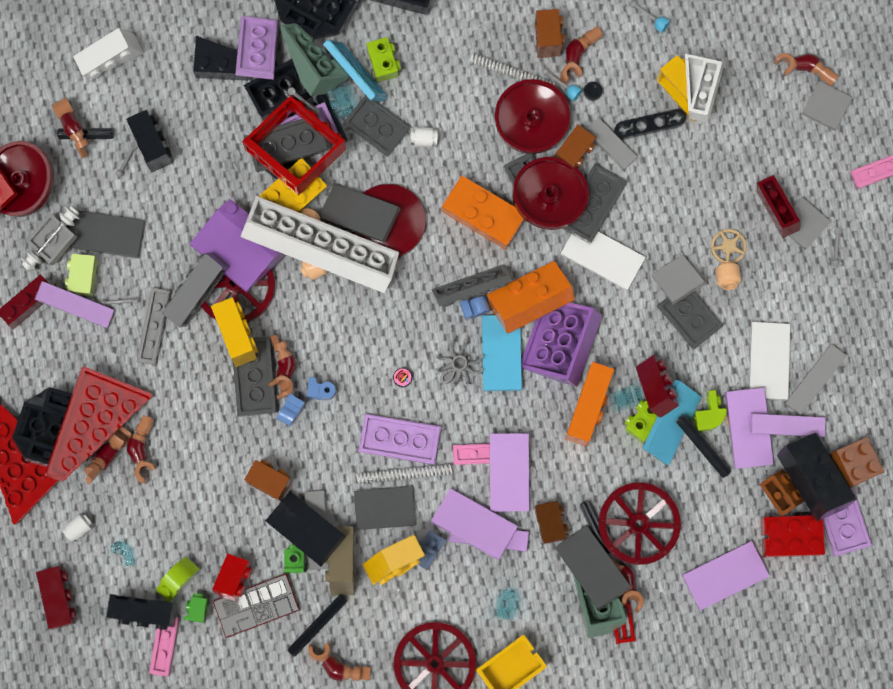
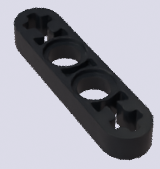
(649, 122)

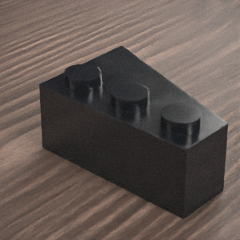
(215, 61)
(149, 140)
(141, 611)

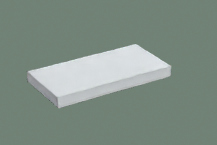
(605, 259)
(770, 359)

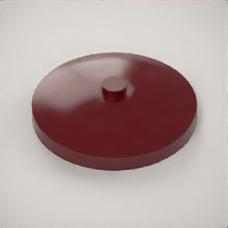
(532, 116)
(29, 173)
(550, 193)
(410, 222)

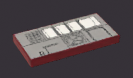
(256, 606)

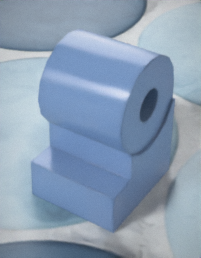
(475, 307)
(322, 391)
(290, 410)

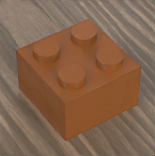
(549, 33)
(857, 462)
(268, 480)

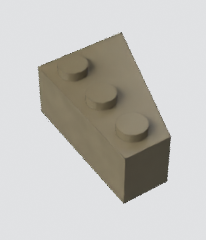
(342, 565)

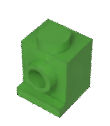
(294, 567)
(197, 608)

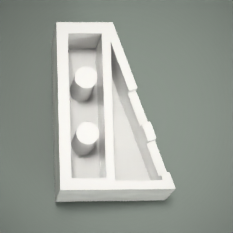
(108, 53)
(702, 84)

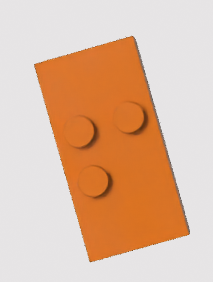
(483, 212)
(531, 297)
(589, 404)

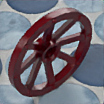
(261, 307)
(644, 519)
(436, 626)

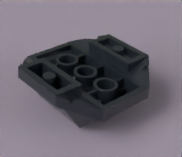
(316, 20)
(36, 422)

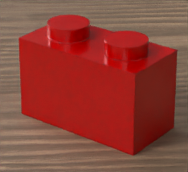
(232, 577)

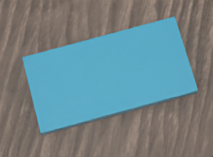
(355, 70)
(500, 357)
(666, 433)

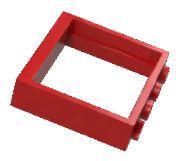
(271, 122)

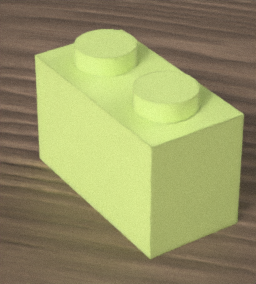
(81, 274)

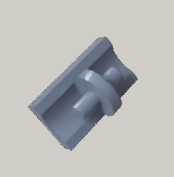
(430, 546)

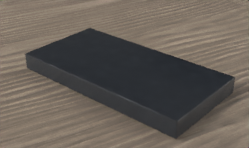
(305, 528)

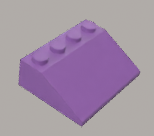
(246, 259)
(561, 343)

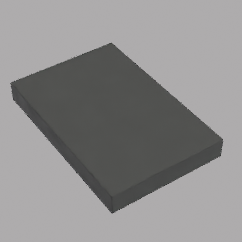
(377, 126)
(691, 319)
(384, 508)

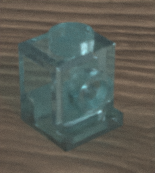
(340, 101)
(505, 613)

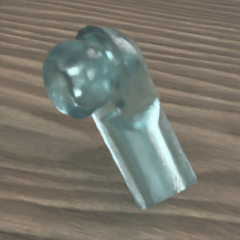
(125, 551)

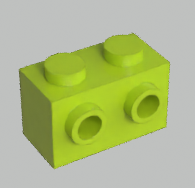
(382, 59)
(642, 423)

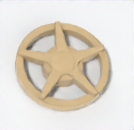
(728, 245)

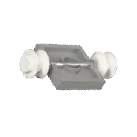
(51, 238)

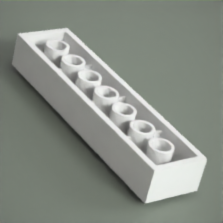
(320, 244)

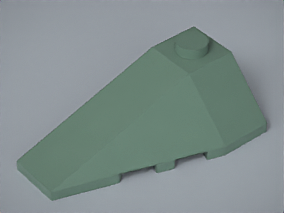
(313, 66)
(599, 621)

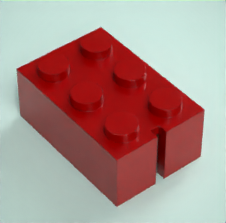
(792, 536)

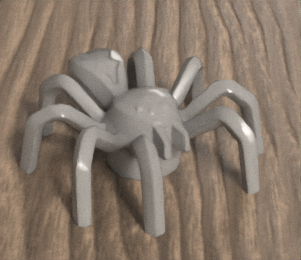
(459, 364)

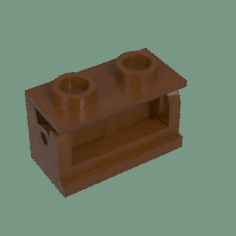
(550, 522)

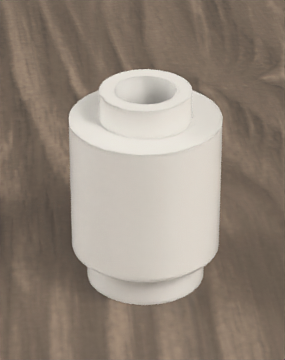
(424, 137)
(77, 527)

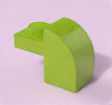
(711, 418)
(177, 578)

